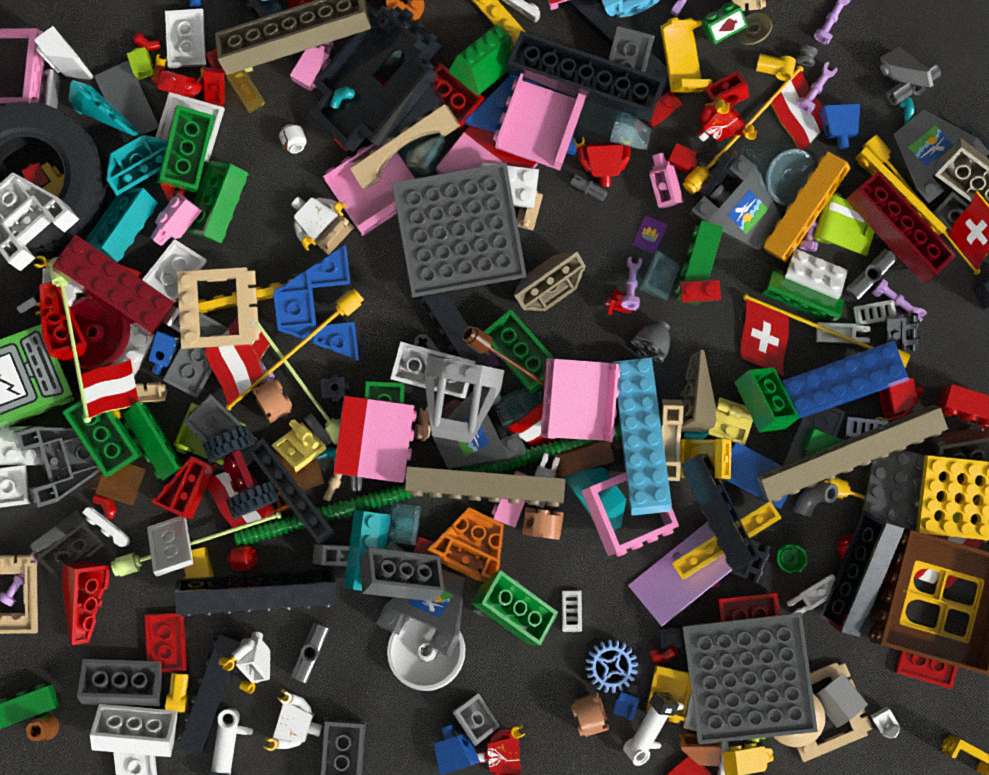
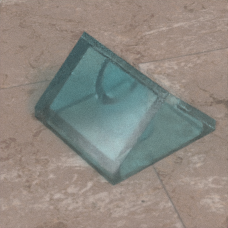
(660, 276)

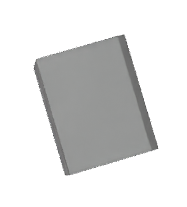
(50, 88)
(841, 700)
(476, 719)

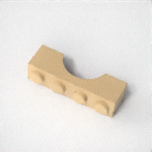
(671, 432)

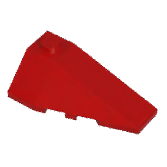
(55, 326)
(83, 593)

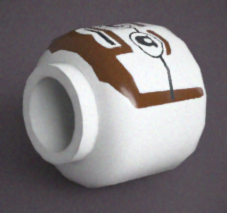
(292, 138)

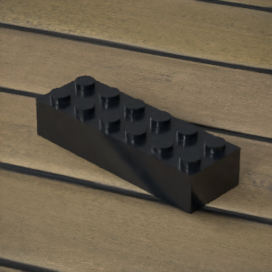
(861, 573)

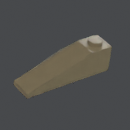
(698, 397)

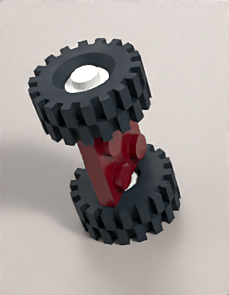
(229, 447)

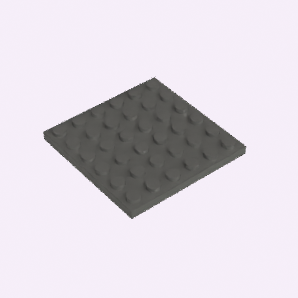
(459, 230)
(750, 678)

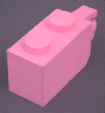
(311, 65)
(665, 183)
(175, 219)
(508, 512)

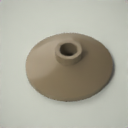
(758, 29)

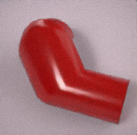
(141, 42)
(107, 505)
(657, 657)

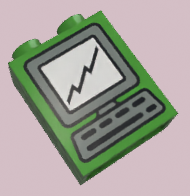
(29, 378)

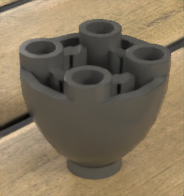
(653, 341)

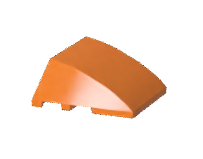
(471, 545)

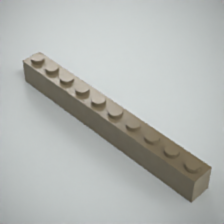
(851, 453)

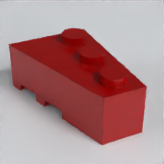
(186, 488)

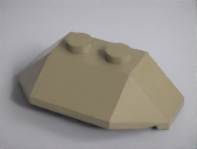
(550, 282)

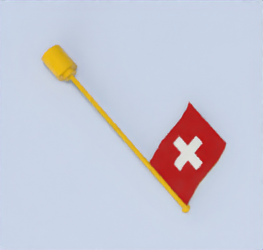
(969, 231)
(768, 331)

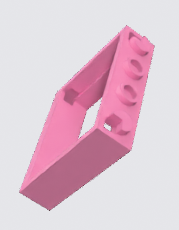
(34, 66)
(604, 527)

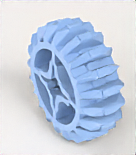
(606, 674)

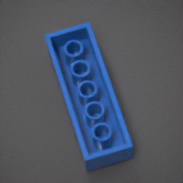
(846, 380)

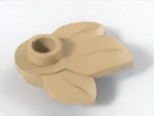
(423, 429)

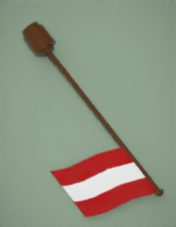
(530, 424)

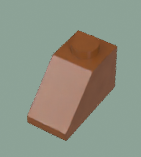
(701, 753)

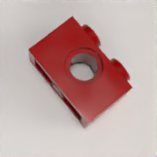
(731, 88)

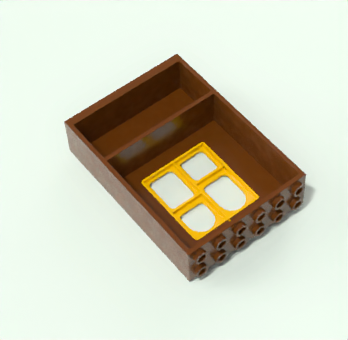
(947, 558)

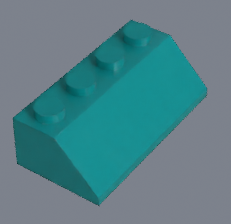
(121, 222)
(368, 530)

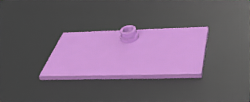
(663, 589)

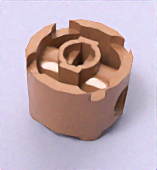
(271, 400)
(542, 523)
(590, 714)

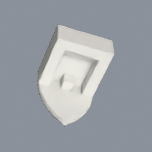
(886, 723)

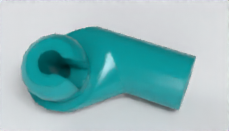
(340, 94)
(909, 109)
(695, 435)
(329, 452)

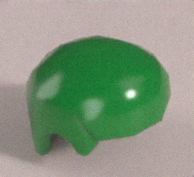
(791, 558)

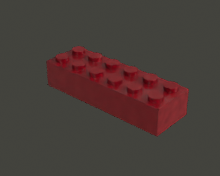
(901, 227)
(112, 285)

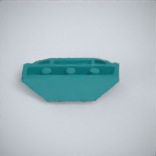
(134, 163)
(611, 498)

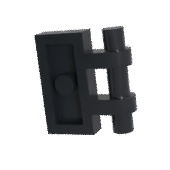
(896, 331)
(758, 571)

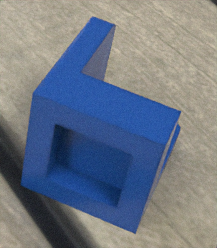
(626, 705)

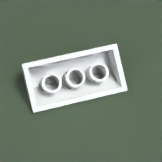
(61, 55)
(411, 368)
(134, 730)

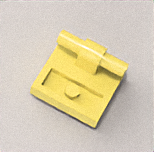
(732, 422)
(298, 446)

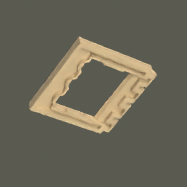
(190, 311)
(27, 621)
(859, 724)

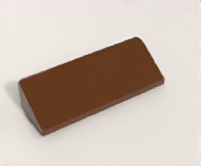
(584, 458)

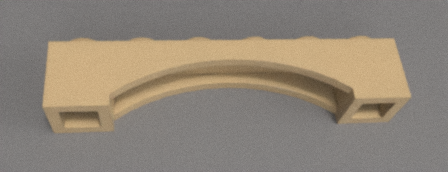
(369, 169)

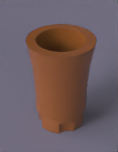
(48, 725)

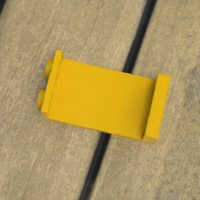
(682, 55)

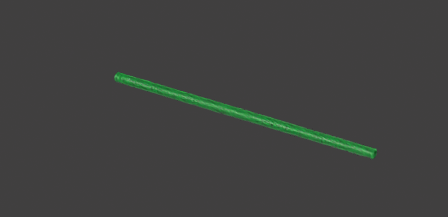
(399, 492)

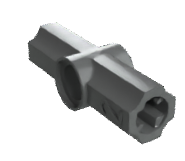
(904, 89)
(878, 266)
(304, 663)

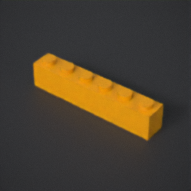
(806, 207)

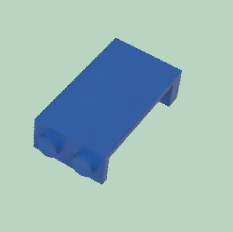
(746, 466)

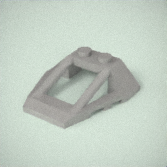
(461, 372)

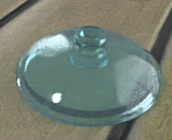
(797, 166)

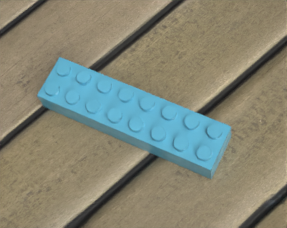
(642, 438)

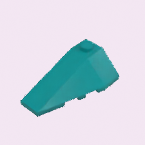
(93, 104)

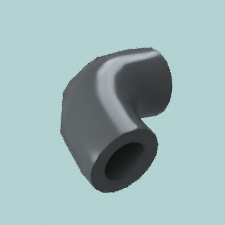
(812, 496)

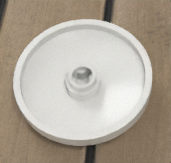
(417, 663)

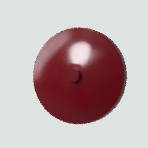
(103, 332)

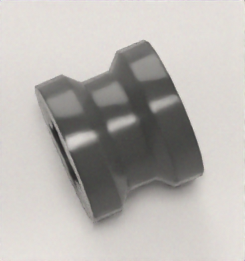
(806, 55)
(720, 195)

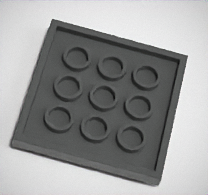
(896, 487)

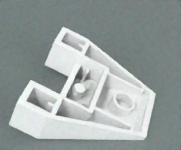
(24, 214)

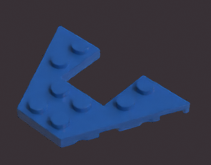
(490, 111)
(296, 305)

